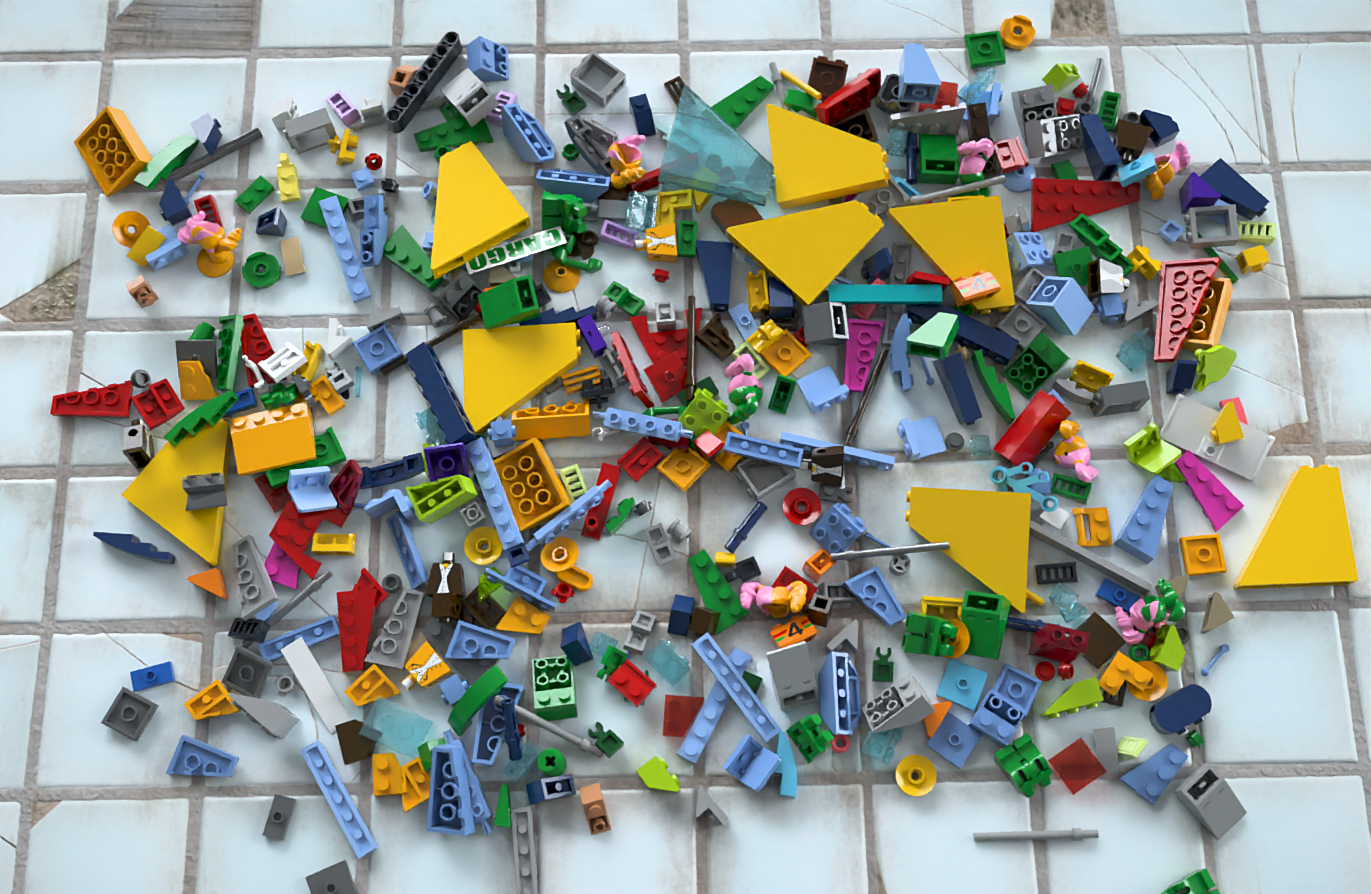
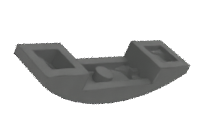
(586, 147)

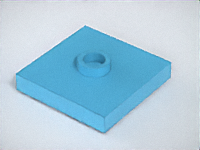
(1137, 169)
(961, 684)

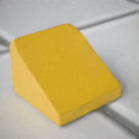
(724, 559)

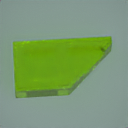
(1171, 473)
(485, 587)

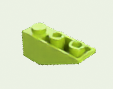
(1078, 695)

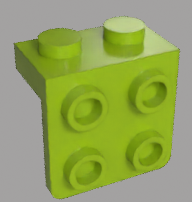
(704, 413)
(1150, 451)

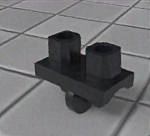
(606, 388)

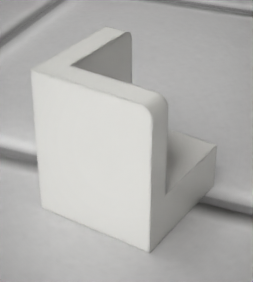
(370, 107)
(1055, 518)

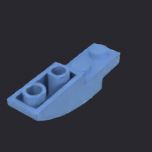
(374, 233)
(898, 360)

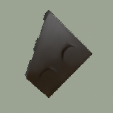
(716, 338)

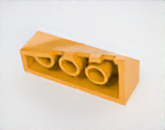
(553, 421)

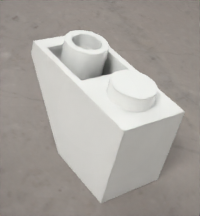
(283, 111)

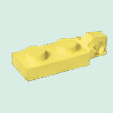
(287, 180)

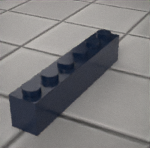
(970, 332)
(440, 394)

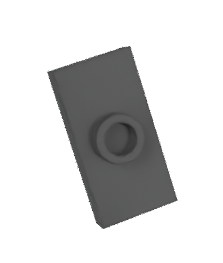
(279, 817)

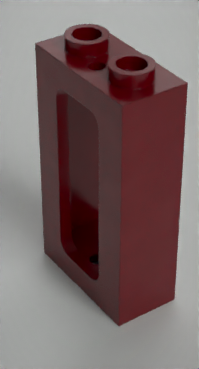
(1063, 648)

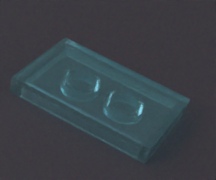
(395, 727)

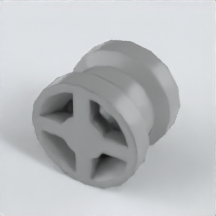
(605, 306)
(902, 561)

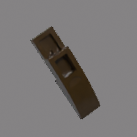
(979, 129)

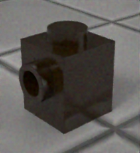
(446, 607)
(819, 610)
(704, 621)

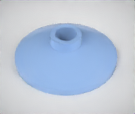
(1019, 182)

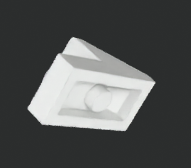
(336, 341)

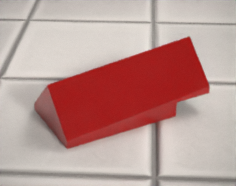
(850, 98)
(1032, 429)

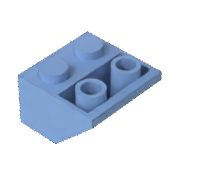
(487, 60)
(997, 718)

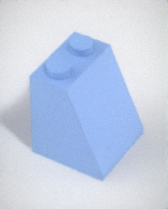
(917, 76)
(1061, 304)

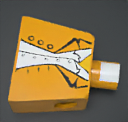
(659, 244)
(425, 668)

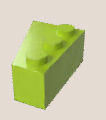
(440, 497)

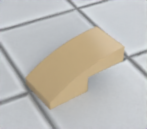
(292, 256)

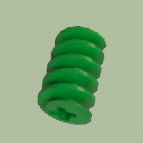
(556, 756)

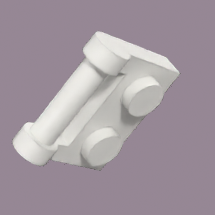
(282, 362)

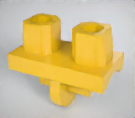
(347, 140)
(1143, 262)
(764, 336)

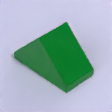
(782, 394)

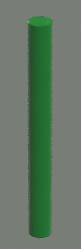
(1223, 266)

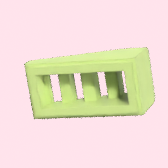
(1264, 227)
(746, 346)
(570, 470)
(1130, 747)

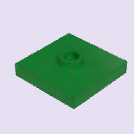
(984, 49)
(313, 212)
(1073, 264)

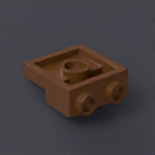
(827, 75)

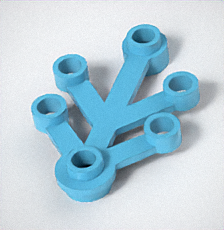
(1021, 486)

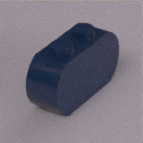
(1180, 710)

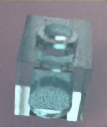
(896, 142)

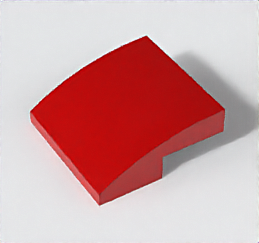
(158, 404)

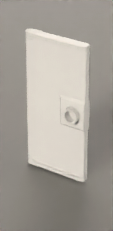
(1190, 427)

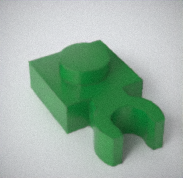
(612, 660)

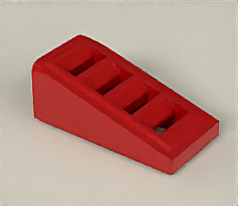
(204, 201)

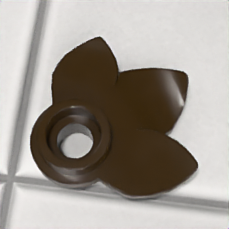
(581, 246)

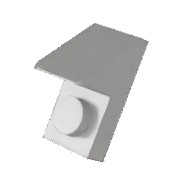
(1018, 222)
(1134, 312)
(665, 316)
(389, 318)
(848, 635)
(704, 803)

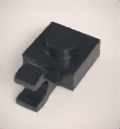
(541, 294)
(746, 569)

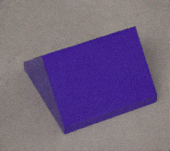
(1197, 193)
(446, 461)

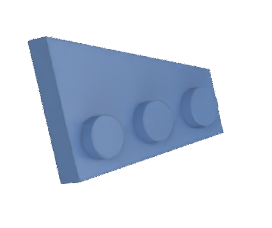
(876, 595)
(478, 643)
(199, 758)
(1155, 773)

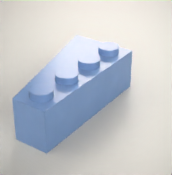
(1145, 523)
(491, 726)

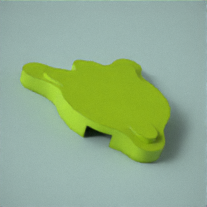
(1212, 365)

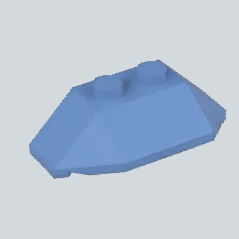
(526, 135)
(577, 183)
(839, 694)

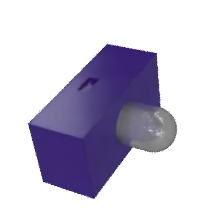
(593, 336)

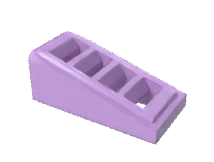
(350, 113)
(495, 118)
(609, 238)

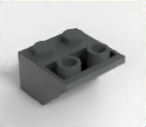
(457, 294)
(825, 323)

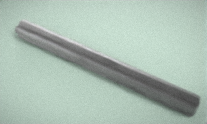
(220, 152)

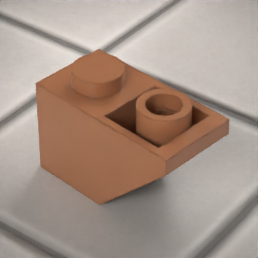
(401, 77)
(142, 291)
(595, 808)

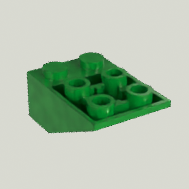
(938, 159)
(509, 303)
(1036, 365)
(986, 621)
(554, 688)

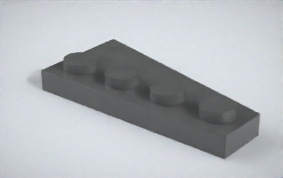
(441, 636)

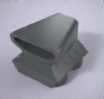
(889, 97)
(205, 491)

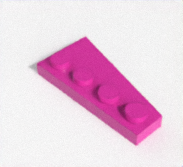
(1212, 495)

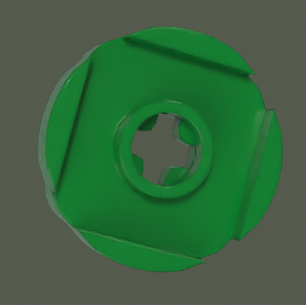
(252, 266)
(280, 394)

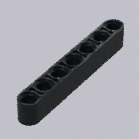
(424, 82)

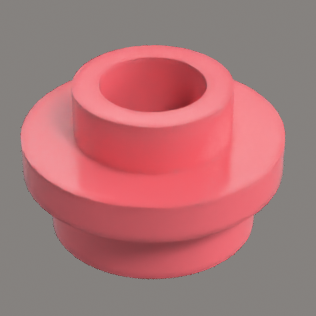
(846, 743)

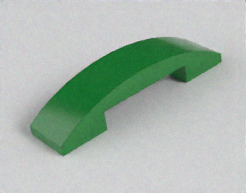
(474, 698)

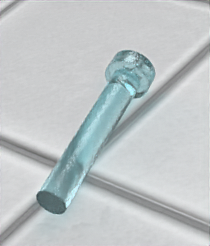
(358, 380)

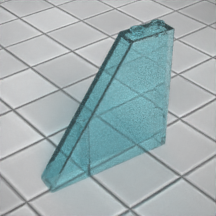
(712, 156)

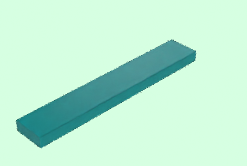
(885, 294)

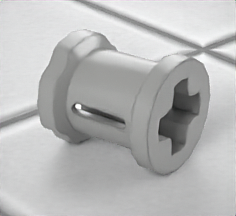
(435, 315)
(679, 531)

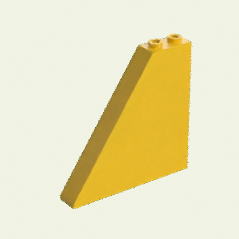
(820, 161)
(471, 210)
(961, 241)
(808, 246)
(512, 366)
(161, 495)
(983, 532)
(1304, 537)

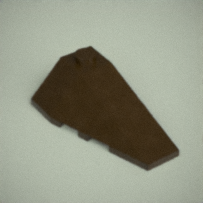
(858, 124)

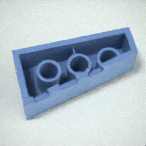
(449, 793)

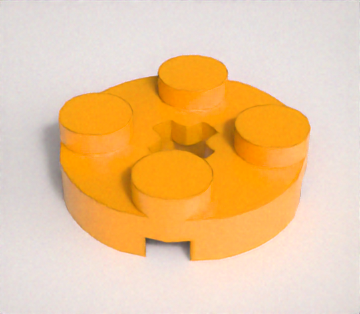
(1015, 41)

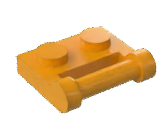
(1098, 527)

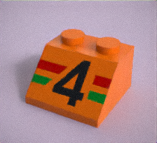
(974, 289)
(794, 632)

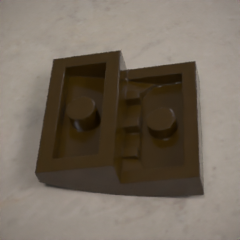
(481, 614)
(1102, 640)

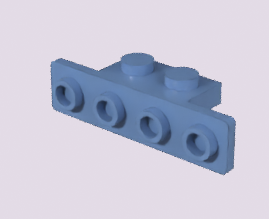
(523, 582)

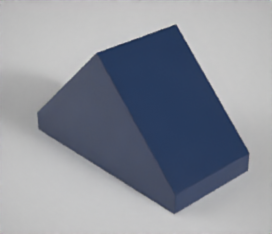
(271, 223)
(680, 615)
(575, 644)

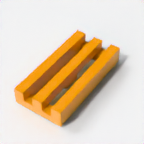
(578, 380)

